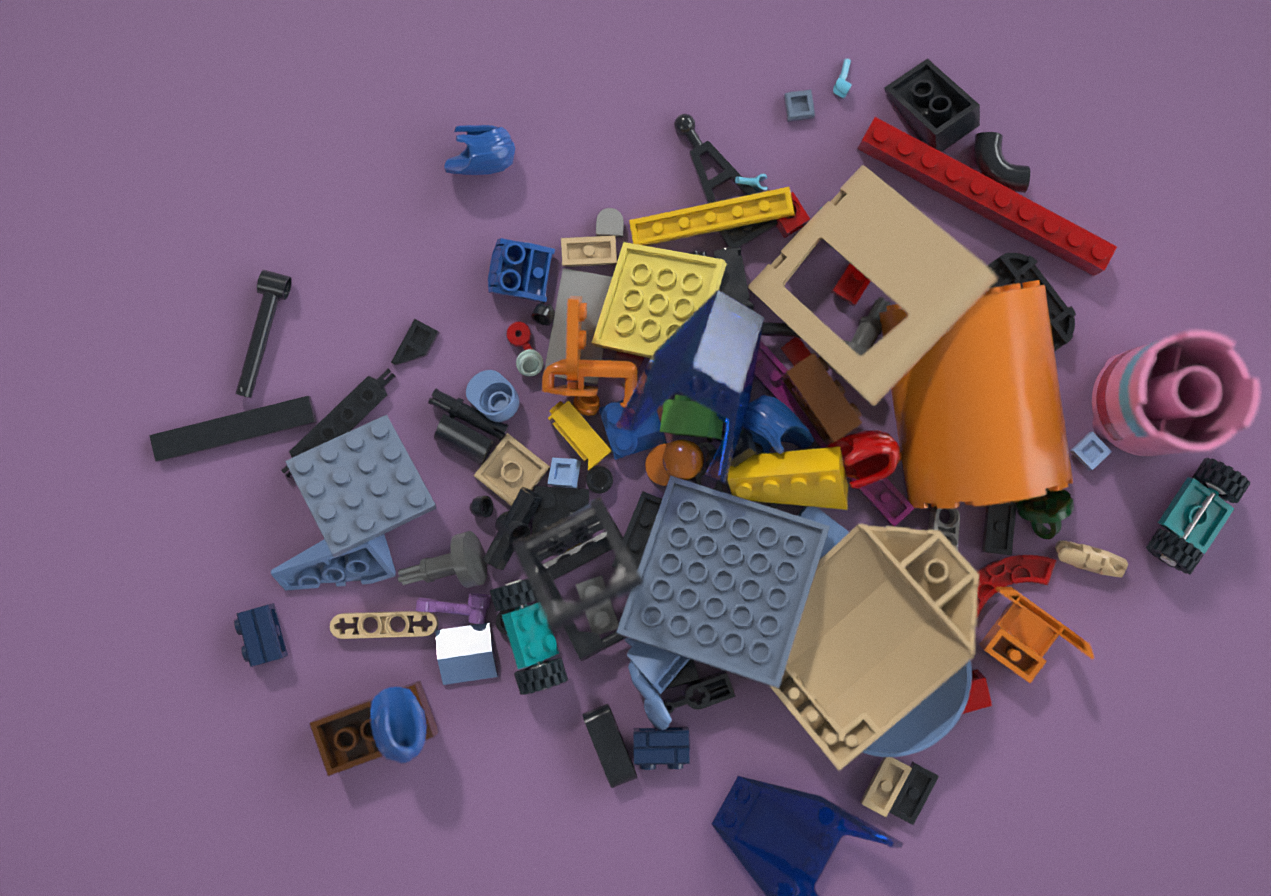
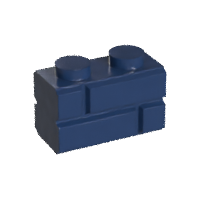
(260, 635)
(661, 747)

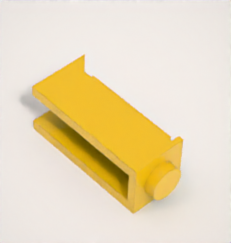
(579, 433)

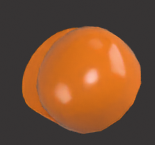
(676, 459)

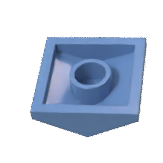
(466, 653)

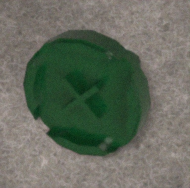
(1046, 509)

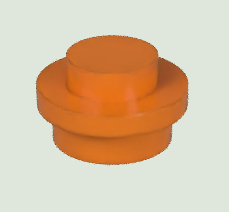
(586, 404)

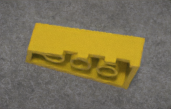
(793, 478)

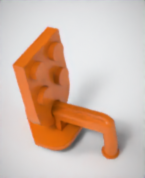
(577, 369)

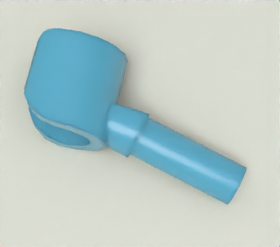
(842, 87)
(754, 182)

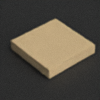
(511, 468)

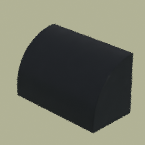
(463, 439)

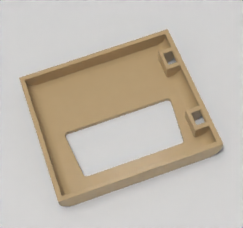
(902, 256)

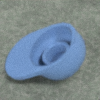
(493, 396)

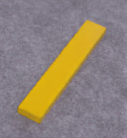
(712, 217)

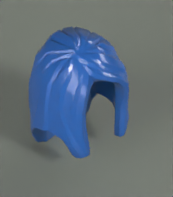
(487, 151)
(775, 423)
(398, 724)

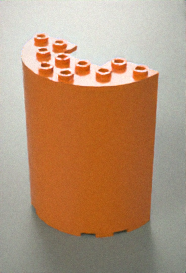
(984, 405)

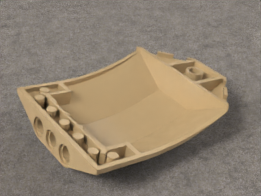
(878, 635)

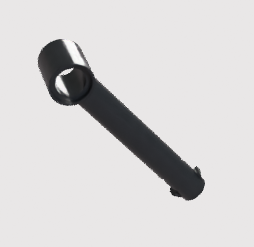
(273, 287)

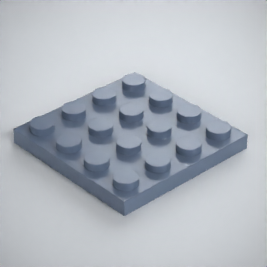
(360, 485)

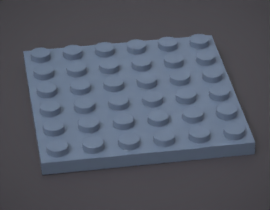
(724, 581)

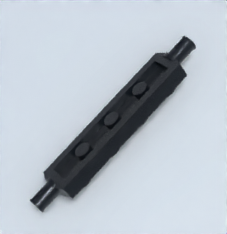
(345, 414)

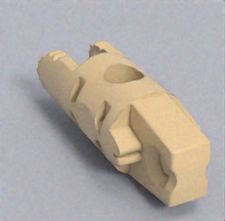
(1091, 558)

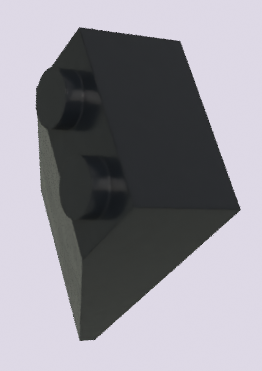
(934, 105)

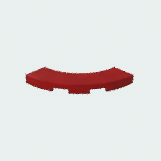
(1012, 571)

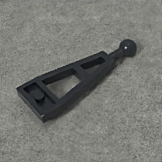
(733, 237)

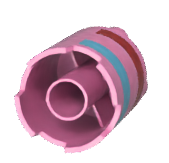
(1174, 395)

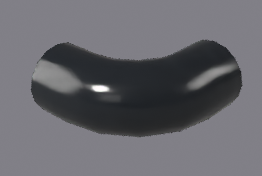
(994, 165)

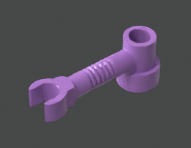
(475, 609)

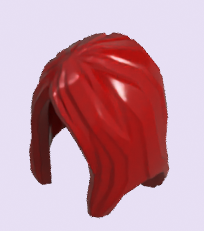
(868, 456)

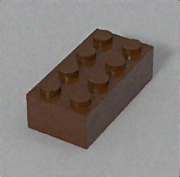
(347, 735)

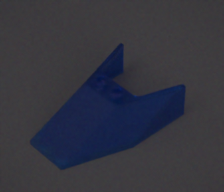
(709, 362)
(787, 834)

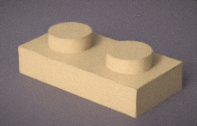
(588, 251)
(885, 785)

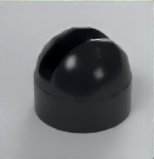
(543, 314)
(482, 506)

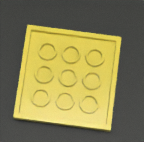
(653, 297)

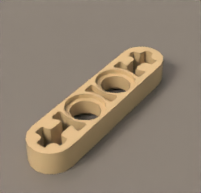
(384, 624)

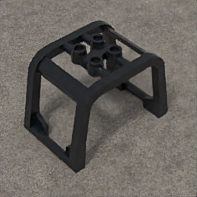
(556, 540)

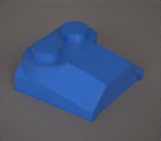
(628, 443)

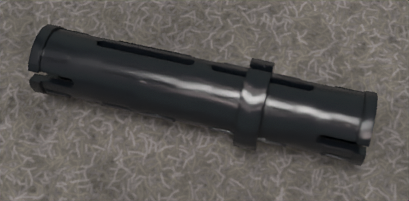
(458, 409)

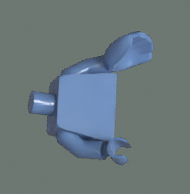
(651, 672)

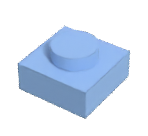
(1090, 451)
(564, 472)

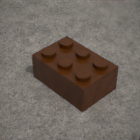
(821, 399)

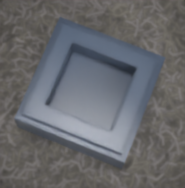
(799, 105)

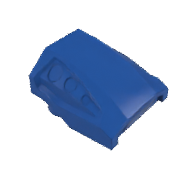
(520, 269)

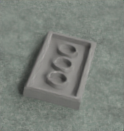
(593, 291)

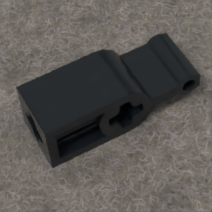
(715, 688)

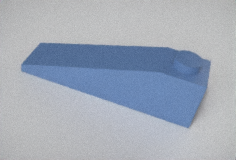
(316, 565)

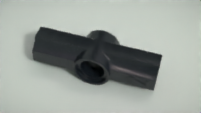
(512, 526)

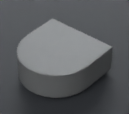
(609, 223)

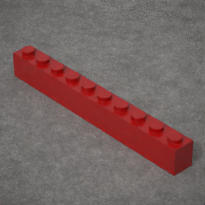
(986, 197)

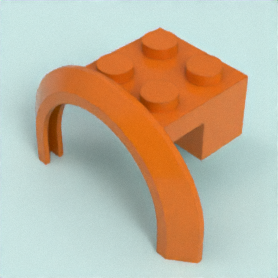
(1025, 635)

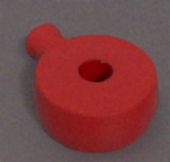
(523, 340)

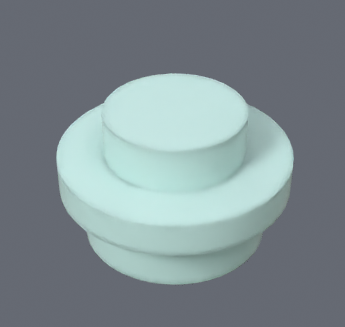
(529, 362)

